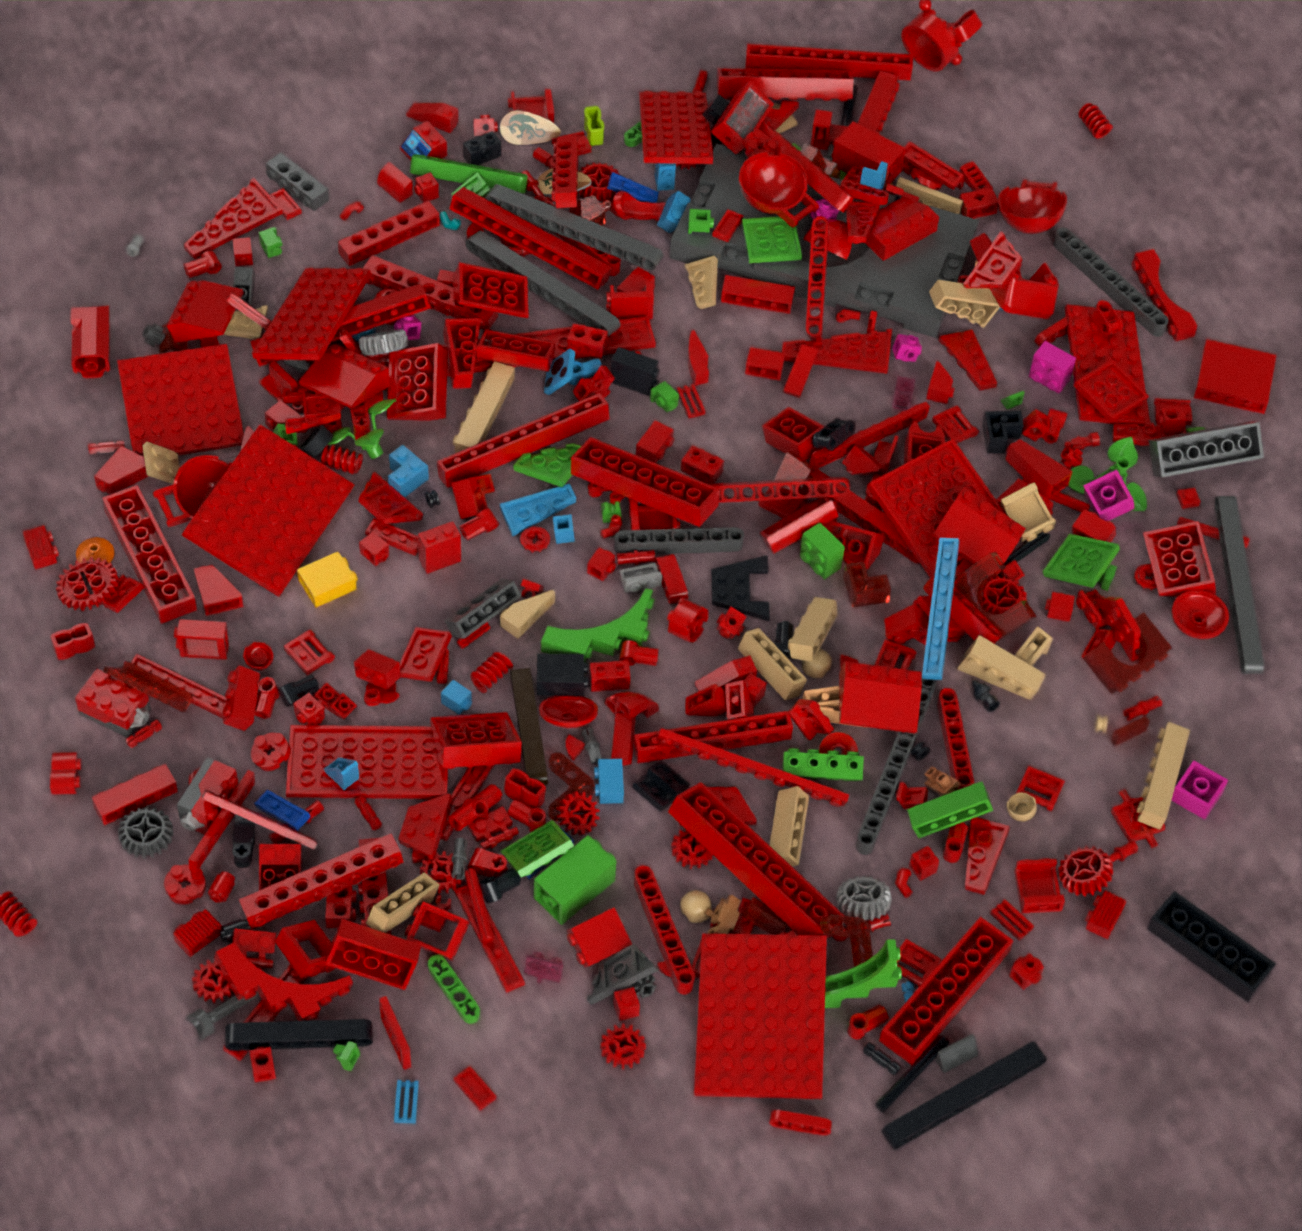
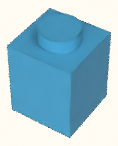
(563, 529)
(456, 697)

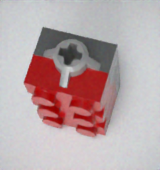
(113, 703)
(196, 812)

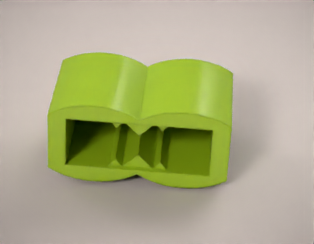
(594, 125)

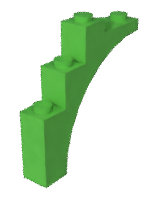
(604, 638)
(877, 972)

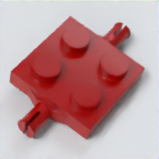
(1127, 816)

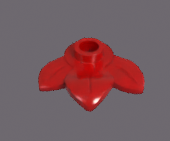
(375, 695)

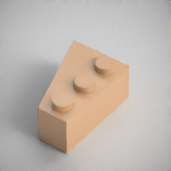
(828, 701)

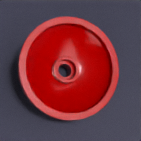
(1201, 607)
(568, 711)

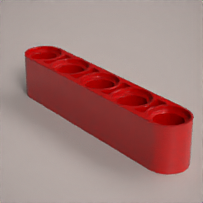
(967, 615)

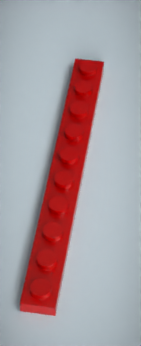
(745, 765)

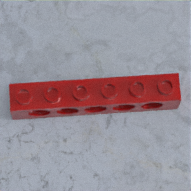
(565, 172)
(388, 233)
(371, 888)

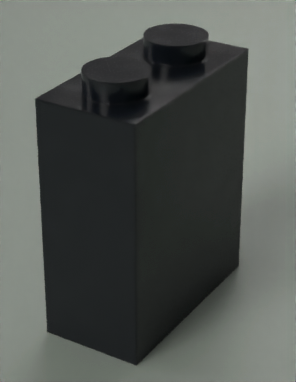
(634, 371)
(561, 674)

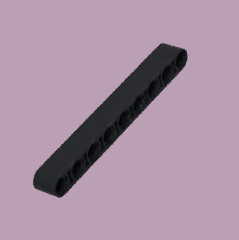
(963, 1095)

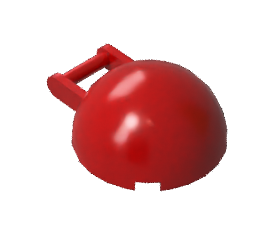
(776, 186)
(1032, 207)
(191, 487)

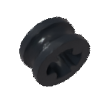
(432, 498)
(920, 751)

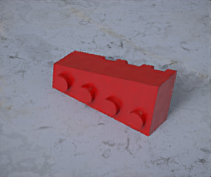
(461, 343)

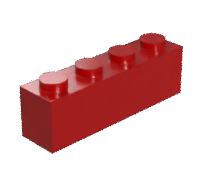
(757, 294)
(134, 793)

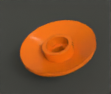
(104, 550)

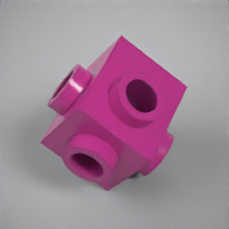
(825, 209)
(410, 325)
(906, 348)

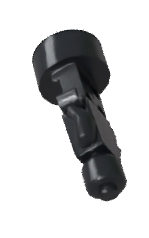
(981, 691)

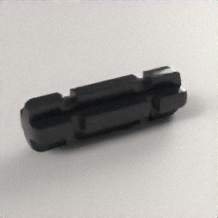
(881, 1058)

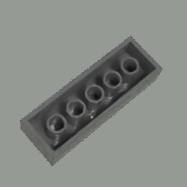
(1206, 449)

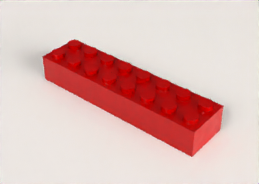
(788, 83)
(645, 481)
(149, 554)
(946, 991)

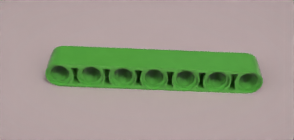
(461, 172)

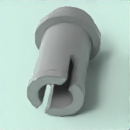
(134, 247)

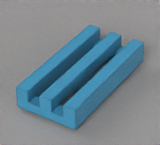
(407, 1085)

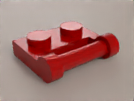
(952, 428)
(890, 653)
(305, 656)
(1042, 783)
(918, 959)

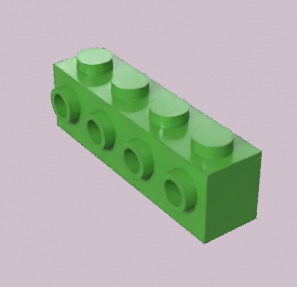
(824, 766)
(947, 809)

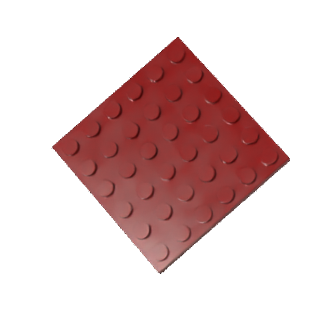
(182, 400)
(921, 493)

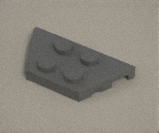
(619, 972)

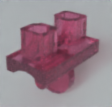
(543, 968)

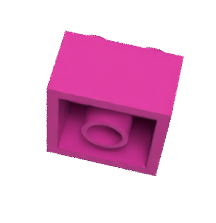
(1052, 367)
(1109, 496)
(1199, 789)

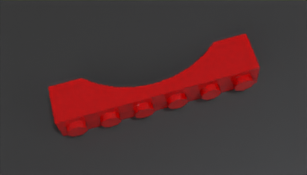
(1180, 322)

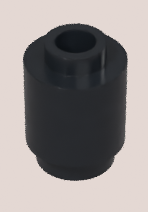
(227, 929)

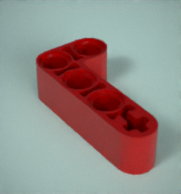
(360, 416)

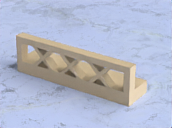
(931, 197)

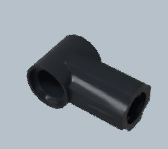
(784, 632)
(294, 691)
(495, 887)

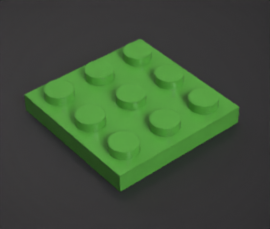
(770, 240)
(1081, 560)
(537, 848)

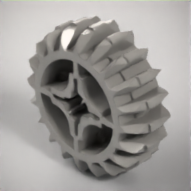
(383, 342)
(864, 898)

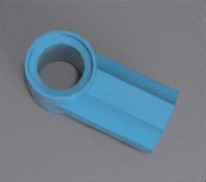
(584, 370)

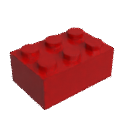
(792, 432)

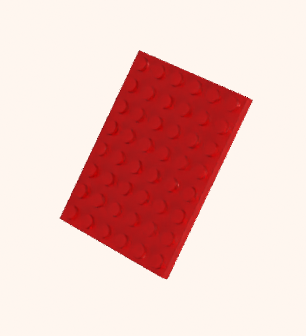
(268, 510)
(761, 1016)

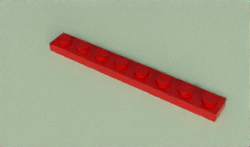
(871, 435)

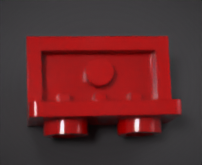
(1090, 607)
(810, 718)

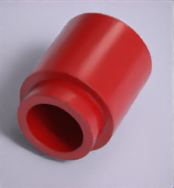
(221, 887)

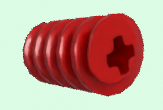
(1095, 120)
(341, 460)
(490, 671)
(15, 915)

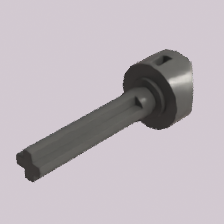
(204, 1021)

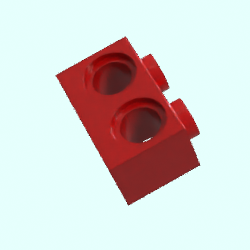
(587, 340)
(609, 676)
(340, 905)

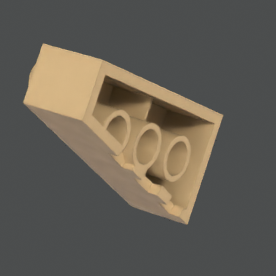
(971, 303)
(1001, 668)

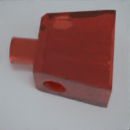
(591, 209)
(794, 468)

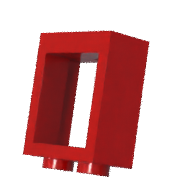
(202, 631)
(456, 939)
(288, 944)

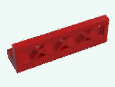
(933, 166)

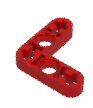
(852, 185)

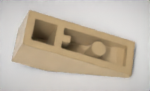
(525, 613)

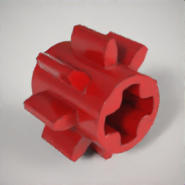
(1071, 457)

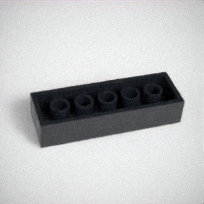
(1211, 946)

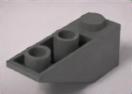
(244, 279)

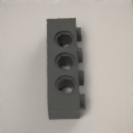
(297, 182)
(482, 608)

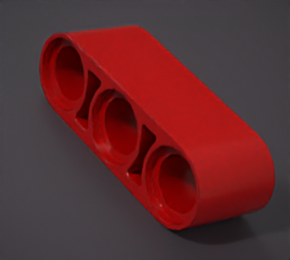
(672, 578)

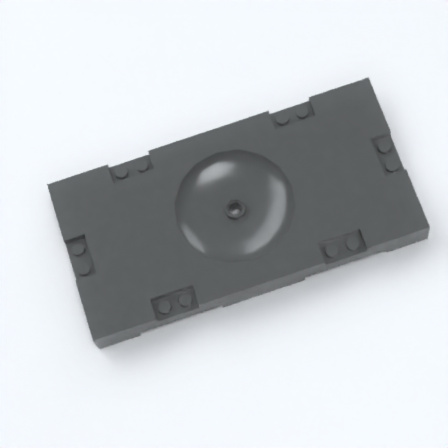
(864, 282)

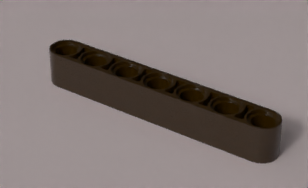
(528, 724)

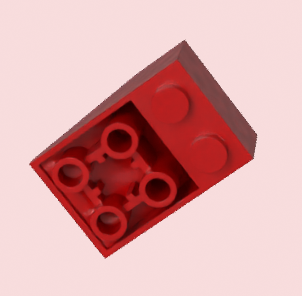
(278, 863)

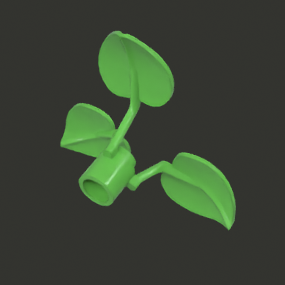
(371, 440)
(1123, 456)

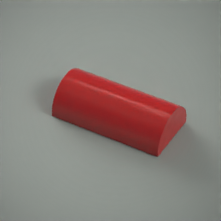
(516, 350)
(794, 525)

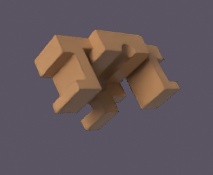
(724, 915)

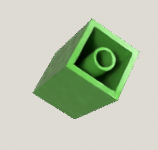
(575, 879)

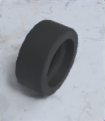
(316, 441)

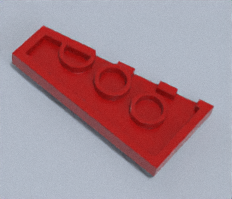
(1139, 434)
(984, 850)

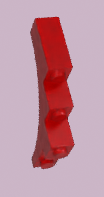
(303, 999)

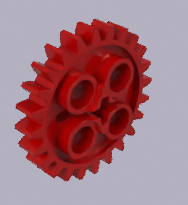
(72, 587)

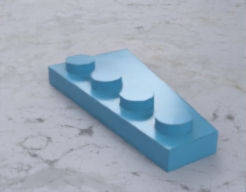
(534, 508)

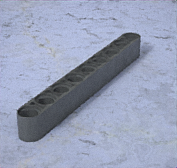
(1110, 281)

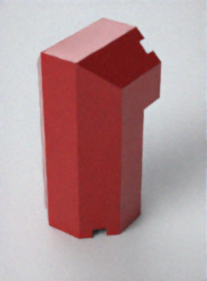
(91, 340)

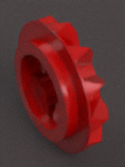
(528, 536)
(1140, 575)

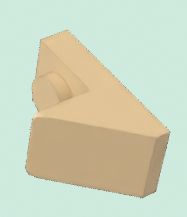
(1035, 646)

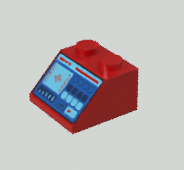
(424, 141)

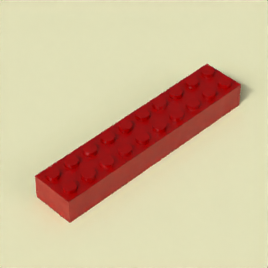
(752, 860)

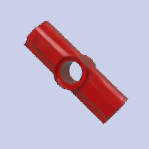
(475, 807)

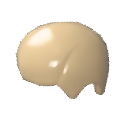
(820, 665)
(1021, 807)
(694, 905)

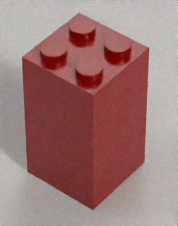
(867, 149)

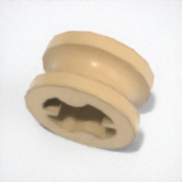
(1101, 723)

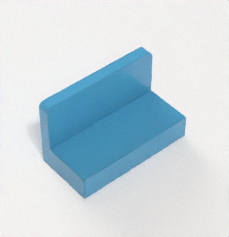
(874, 178)

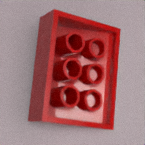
(900, 227)
(491, 290)
(202, 311)
(346, 376)
(418, 383)
(979, 527)
(1179, 559)
(879, 697)
(476, 740)

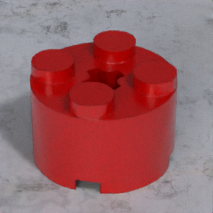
(687, 620)

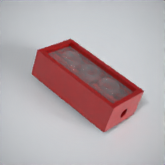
(742, 116)

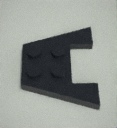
(732, 587)

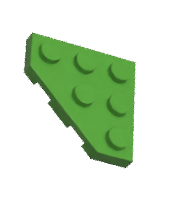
(549, 466)

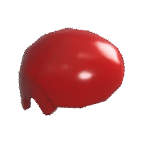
(258, 656)

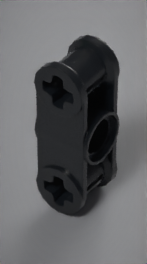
(834, 434)
(243, 841)

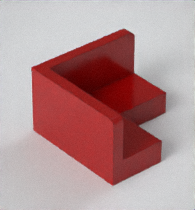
(470, 494)

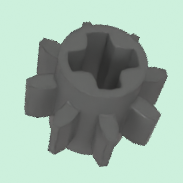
(153, 334)
(645, 986)

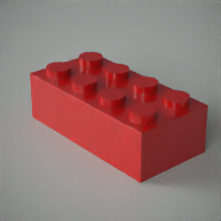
(373, 954)

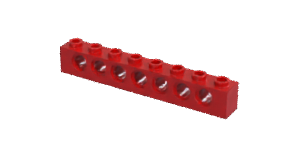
(440, 296)
(721, 734)
(308, 887)

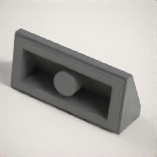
(957, 1053)

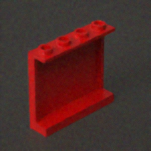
(1235, 376)

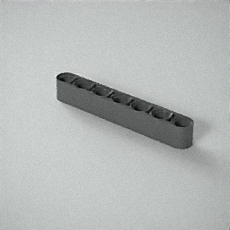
(680, 540)

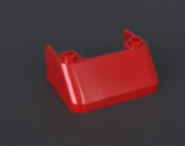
(1029, 297)

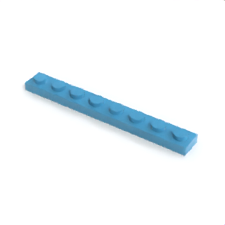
(940, 609)

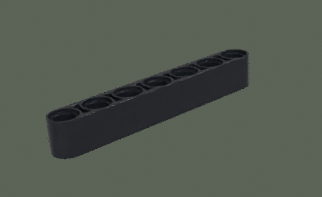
(298, 1034)

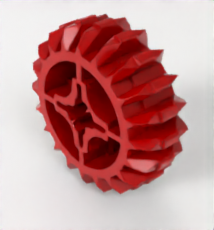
(601, 174)
(1003, 594)
(1085, 877)

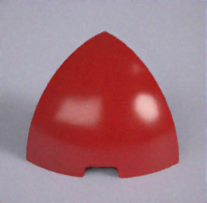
(838, 239)
(631, 704)

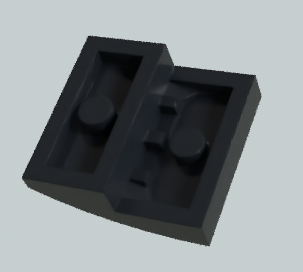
(660, 785)

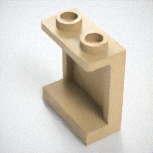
(1029, 511)

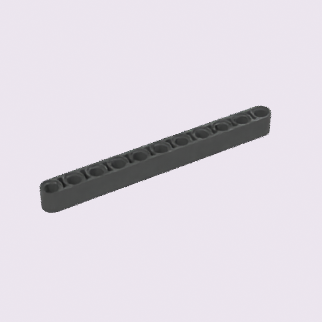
(576, 227)
(542, 283)
(1239, 585)
(895, 771)

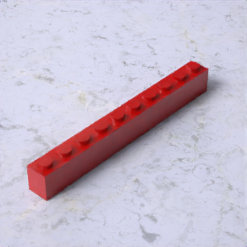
(860, 63)
(530, 238)
(377, 313)
(523, 440)

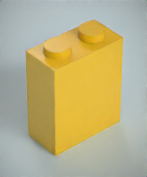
(327, 579)

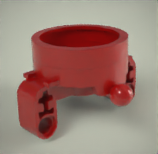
(935, 40)

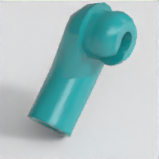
(447, 223)

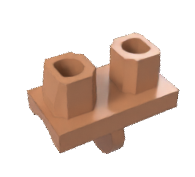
(940, 782)

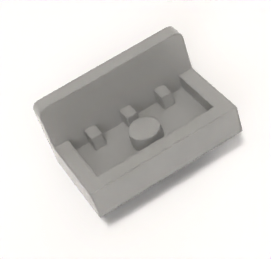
(640, 577)

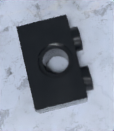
(482, 149)

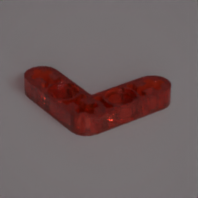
(574, 783)
(853, 932)

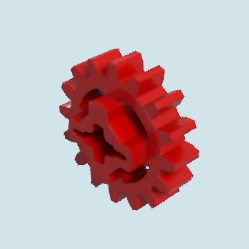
(575, 822)
(682, 850)
(441, 871)
(205, 984)
(623, 1055)

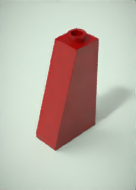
(1038, 468)

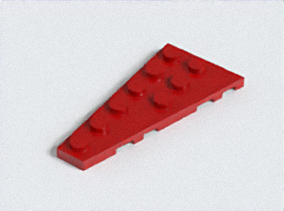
(238, 216)
(848, 351)

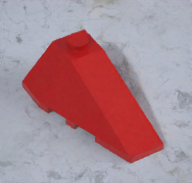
(858, 543)

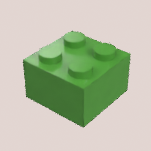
(822, 551)

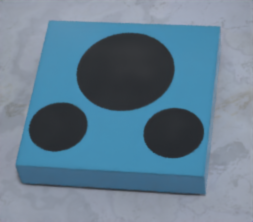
(560, 372)

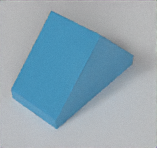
(343, 772)

